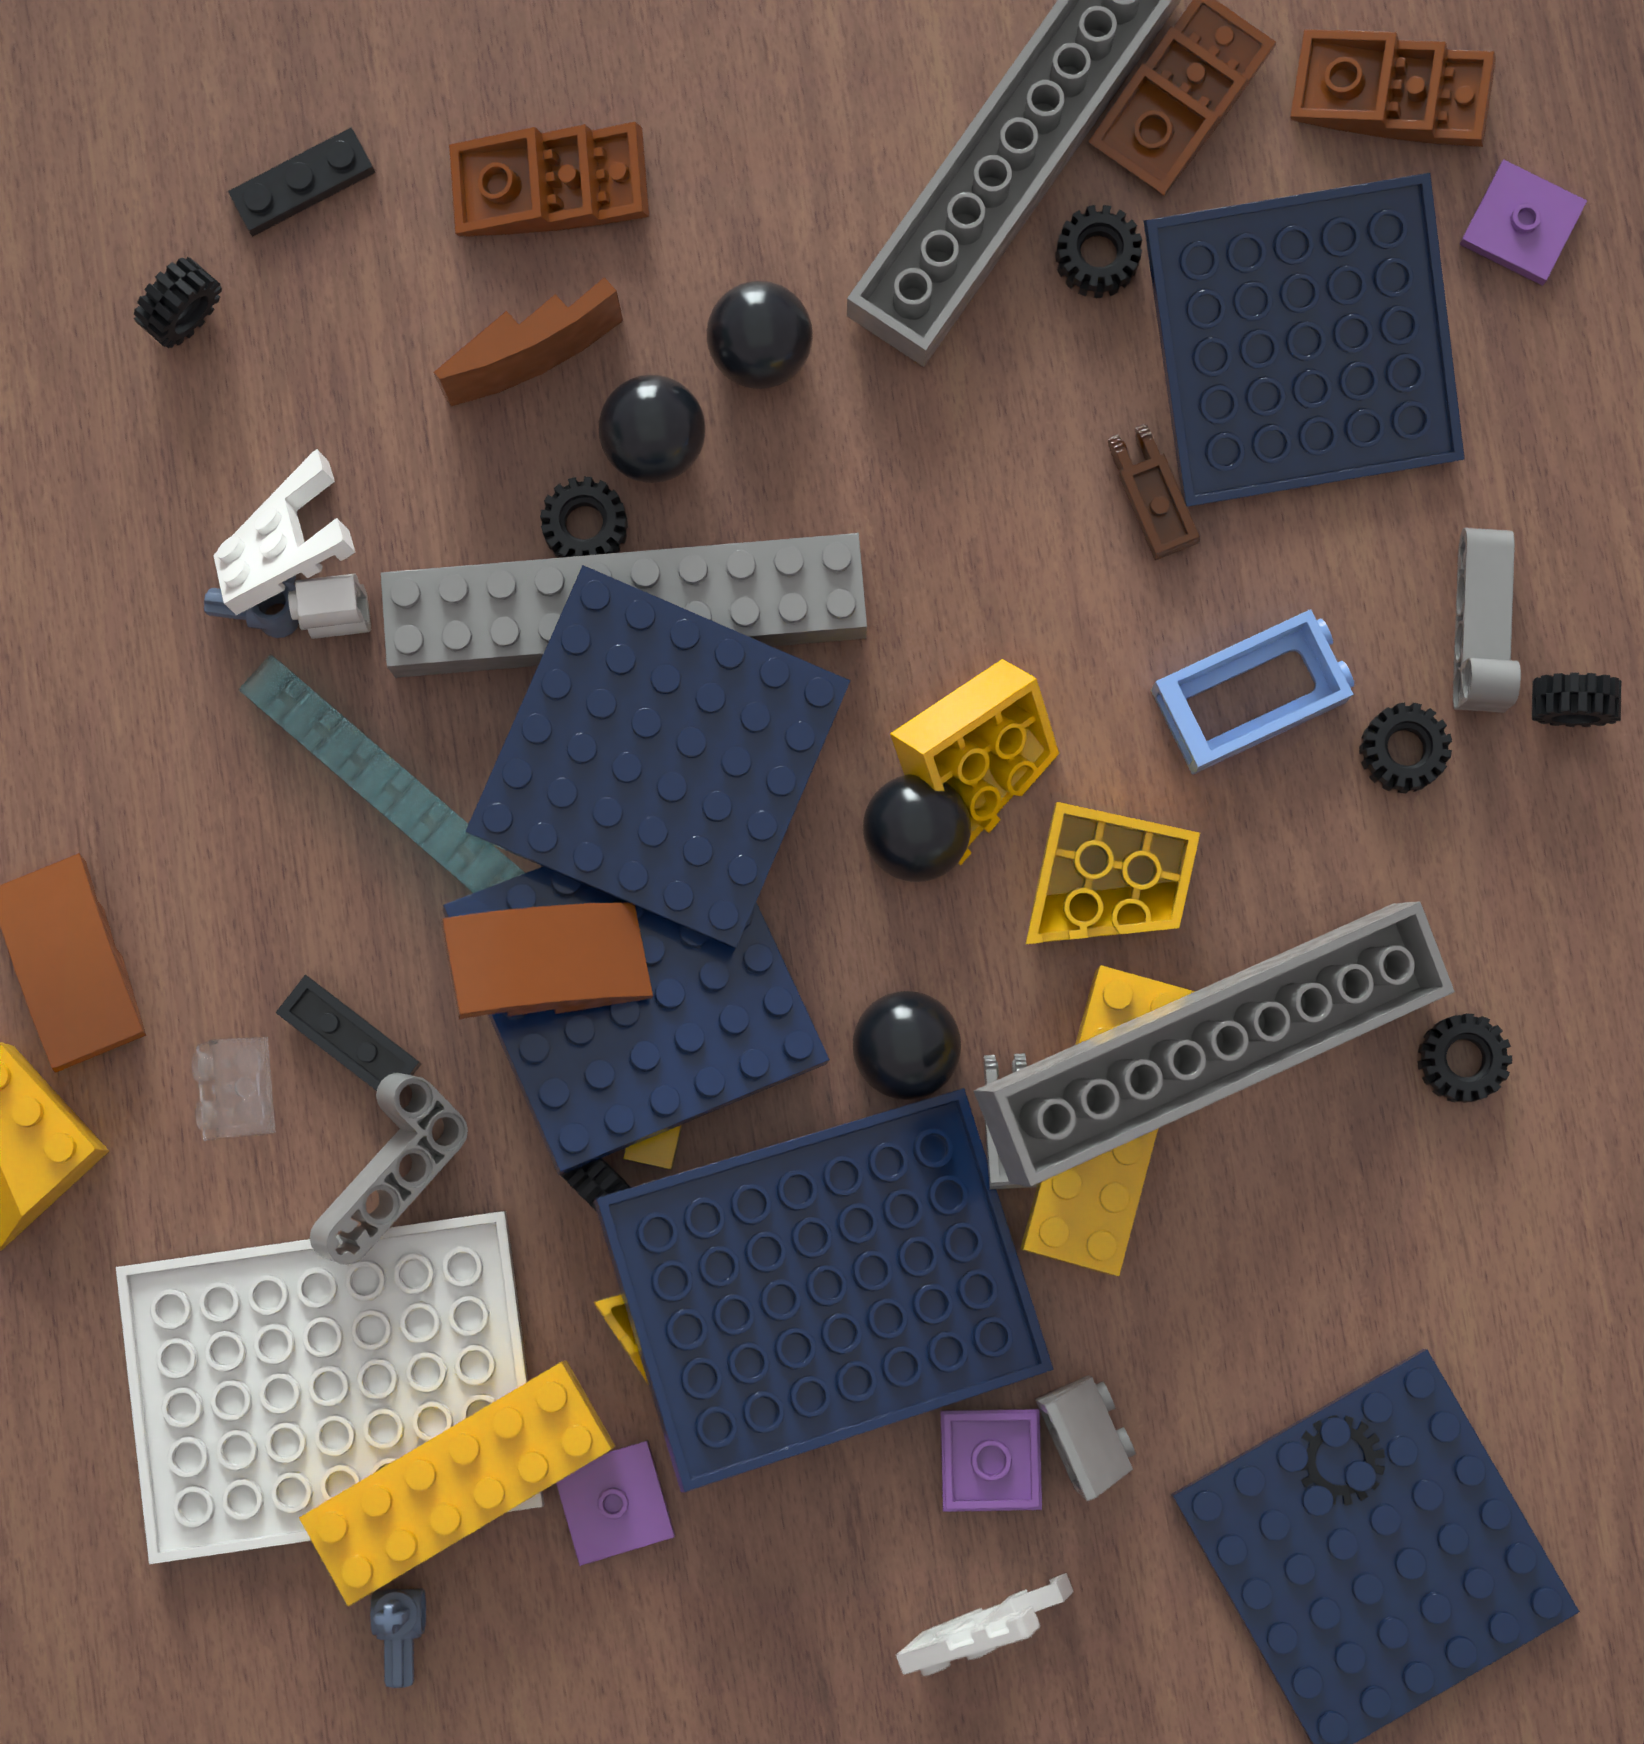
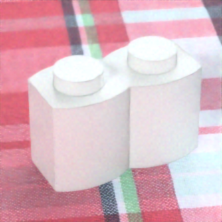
(330, 606)

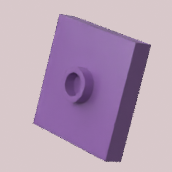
(1523, 222)
(991, 1460)
(615, 1504)

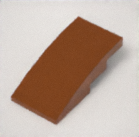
(1393, 87)
(1182, 93)
(548, 180)
(517, 352)
(546, 959)
(68, 963)

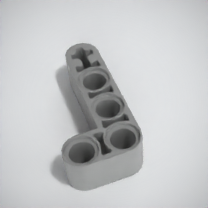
(1483, 624)
(383, 1170)

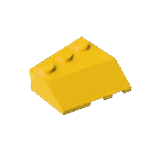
(982, 741)
(1109, 876)
(40, 1145)

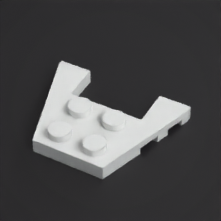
(272, 543)
(982, 1630)

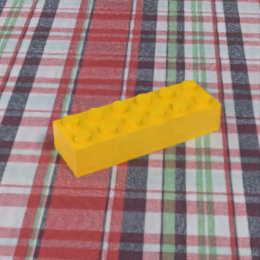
(1091, 1208)
(457, 1482)

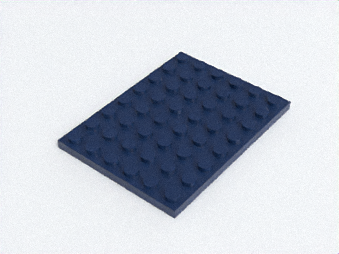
(821, 1288)

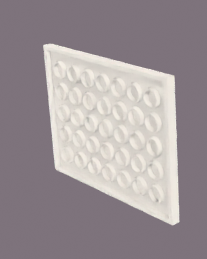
(296, 1376)

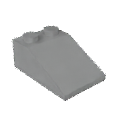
(1085, 1435)

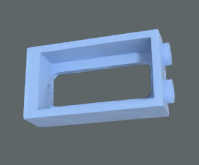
(1299, 634)

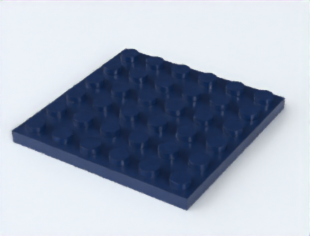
(1305, 339)
(658, 757)
(631, 1070)
(1380, 1596)

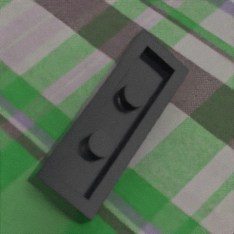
(301, 181)
(344, 1034)

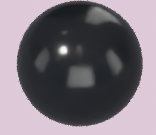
(759, 334)
(651, 428)
(915, 829)
(906, 1045)

